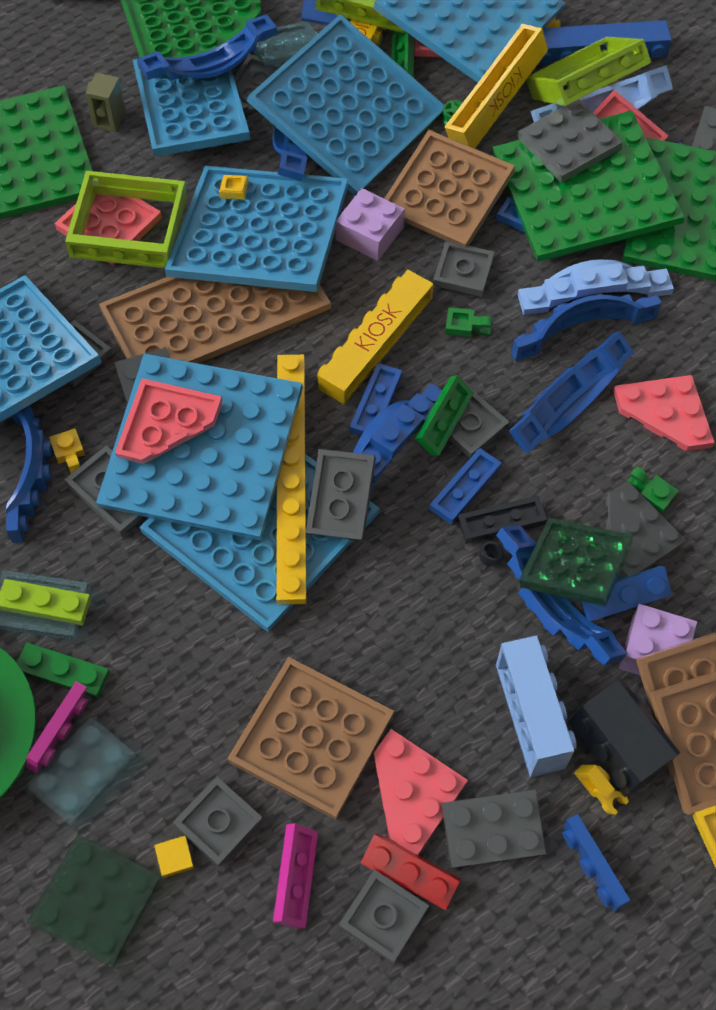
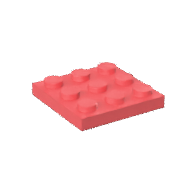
(115, 218)

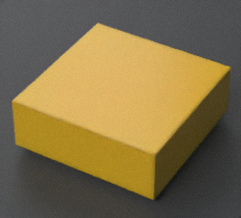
(234, 187)
(174, 856)

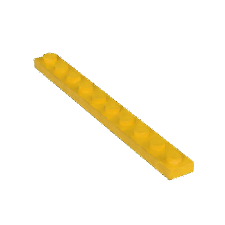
(292, 497)

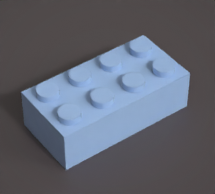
(534, 706)

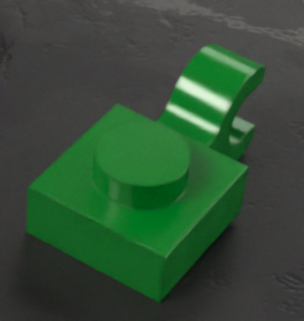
(462, 323)
(655, 491)

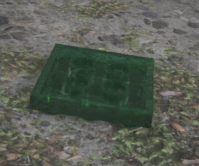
(576, 561)
(94, 900)

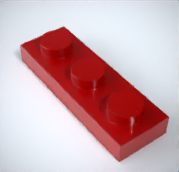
(411, 871)

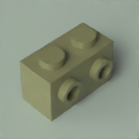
(105, 102)

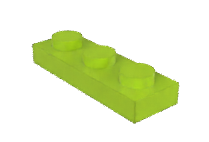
(44, 602)

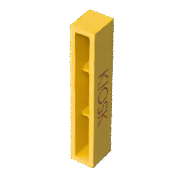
(497, 86)
(374, 337)

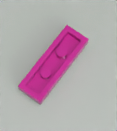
(57, 728)
(295, 876)

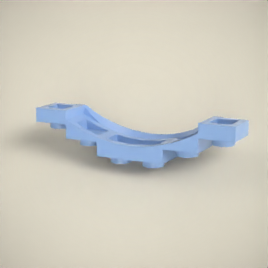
(636, 90)
(593, 278)

